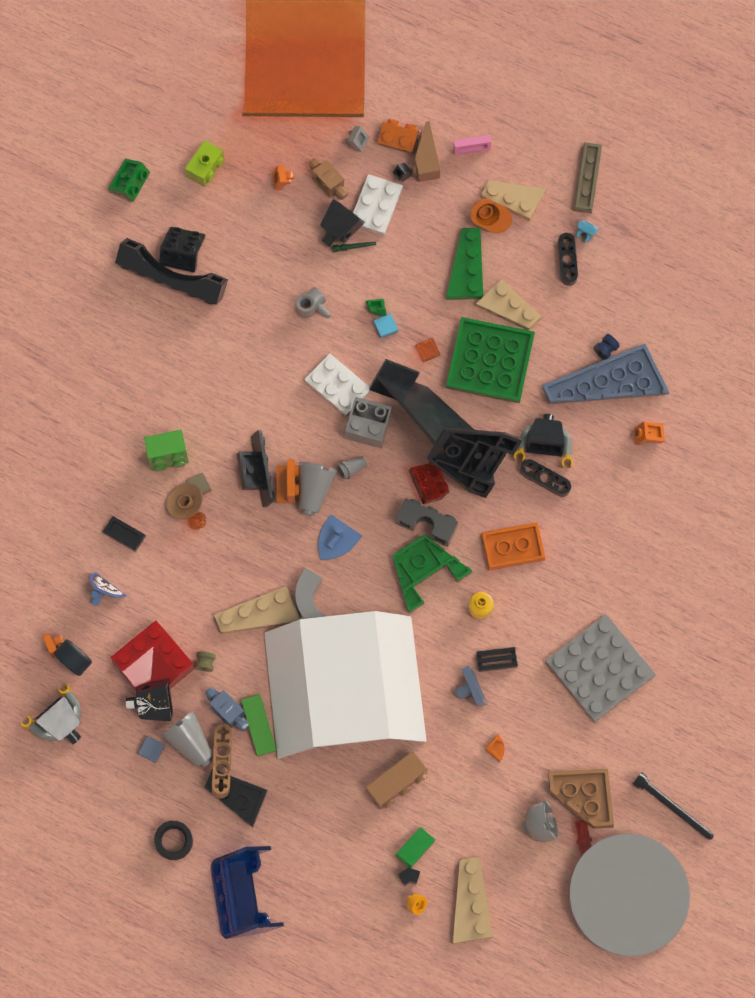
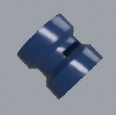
(606, 346)

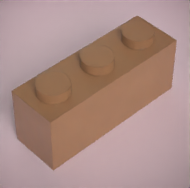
(397, 780)

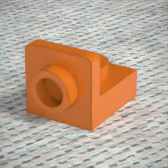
(649, 432)

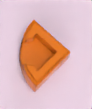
(496, 748)

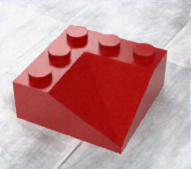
(152, 658)

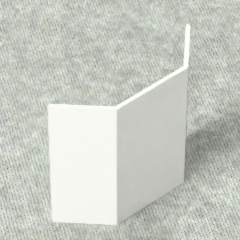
(344, 681)

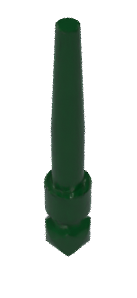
(335, 248)

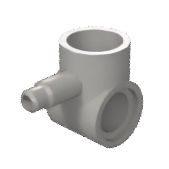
(315, 300)

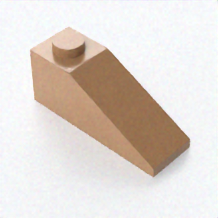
(426, 158)

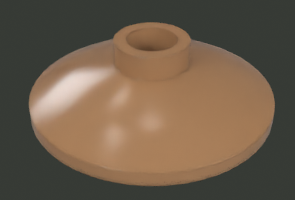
(180, 496)

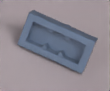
(472, 687)

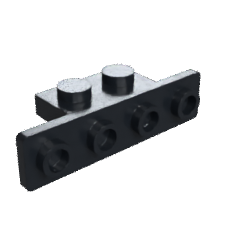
(254, 469)

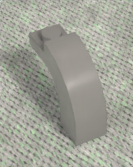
(305, 591)

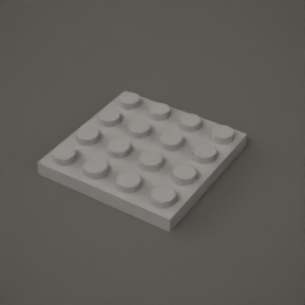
(600, 668)

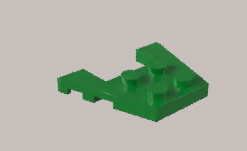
(419, 562)

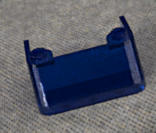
(236, 893)

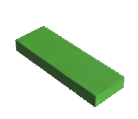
(259, 725)

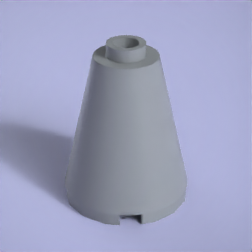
(313, 486)
(189, 740)

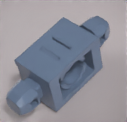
(227, 709)

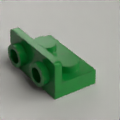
(129, 179)

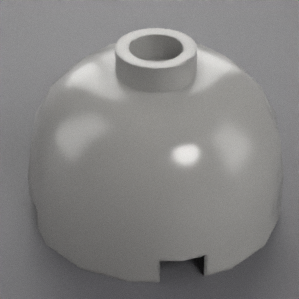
(540, 822)

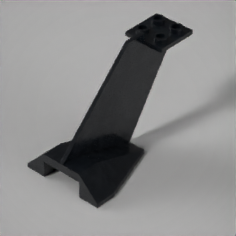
(458, 449)

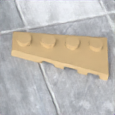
(264, 611)
(471, 911)

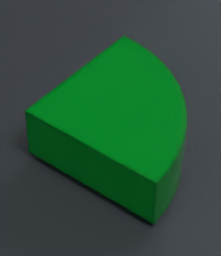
(376, 307)

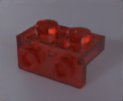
(429, 482)

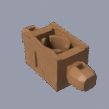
(328, 178)

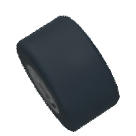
(73, 657)

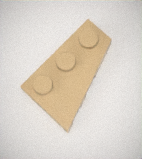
(517, 198)
(510, 305)

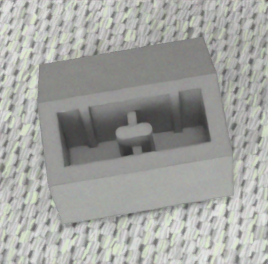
(368, 422)

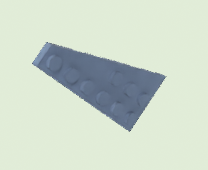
(617, 377)

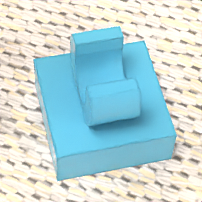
(587, 228)

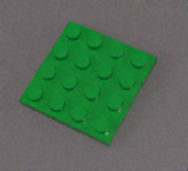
(490, 360)

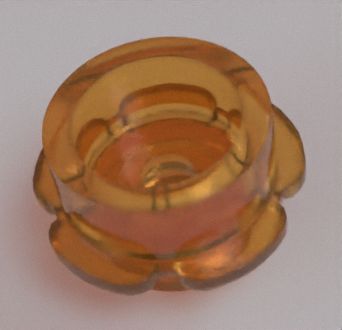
(197, 525)

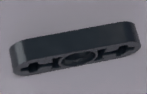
(571, 252)
(560, 479)

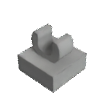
(357, 138)

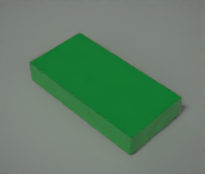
(415, 848)

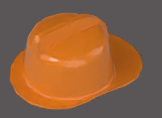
(491, 216)

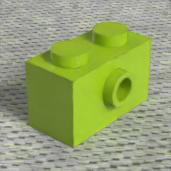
(205, 163)

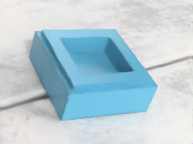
(385, 326)

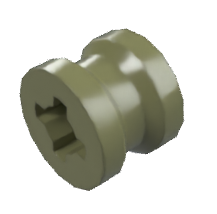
(205, 661)

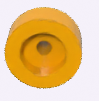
(416, 903)

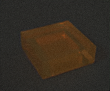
(427, 349)

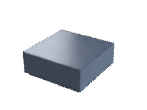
(151, 749)

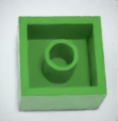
(166, 450)

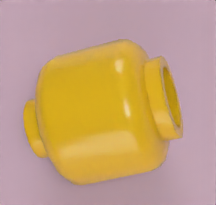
(479, 611)

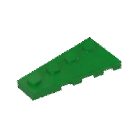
(467, 273)

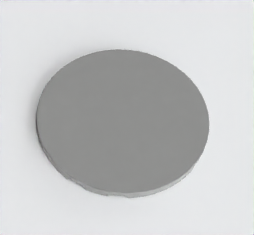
(629, 895)

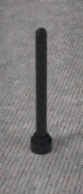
(643, 783)

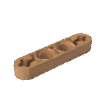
(222, 761)

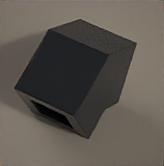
(406, 172)
(409, 876)

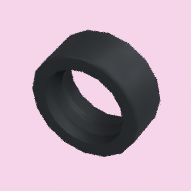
(188, 840)

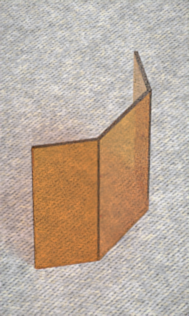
(305, 58)

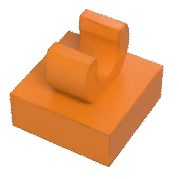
(281, 177)
(52, 644)

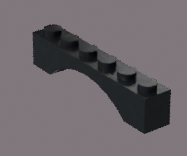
(136, 257)

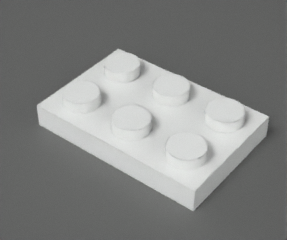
(377, 203)
(337, 384)

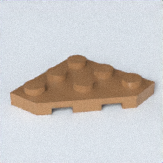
(585, 794)

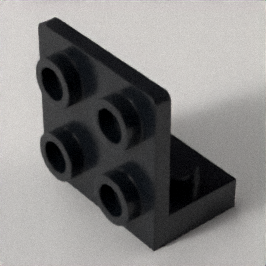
(181, 249)

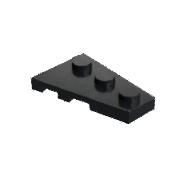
(242, 799)

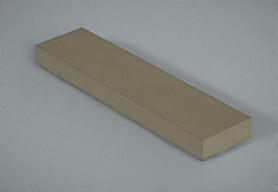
(587, 177)

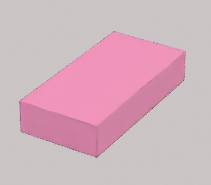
(472, 145)

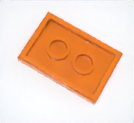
(513, 546)

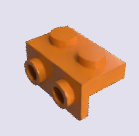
(398, 136)
(286, 482)

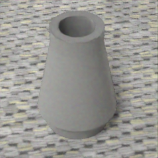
(351, 467)

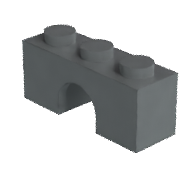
(413, 513)

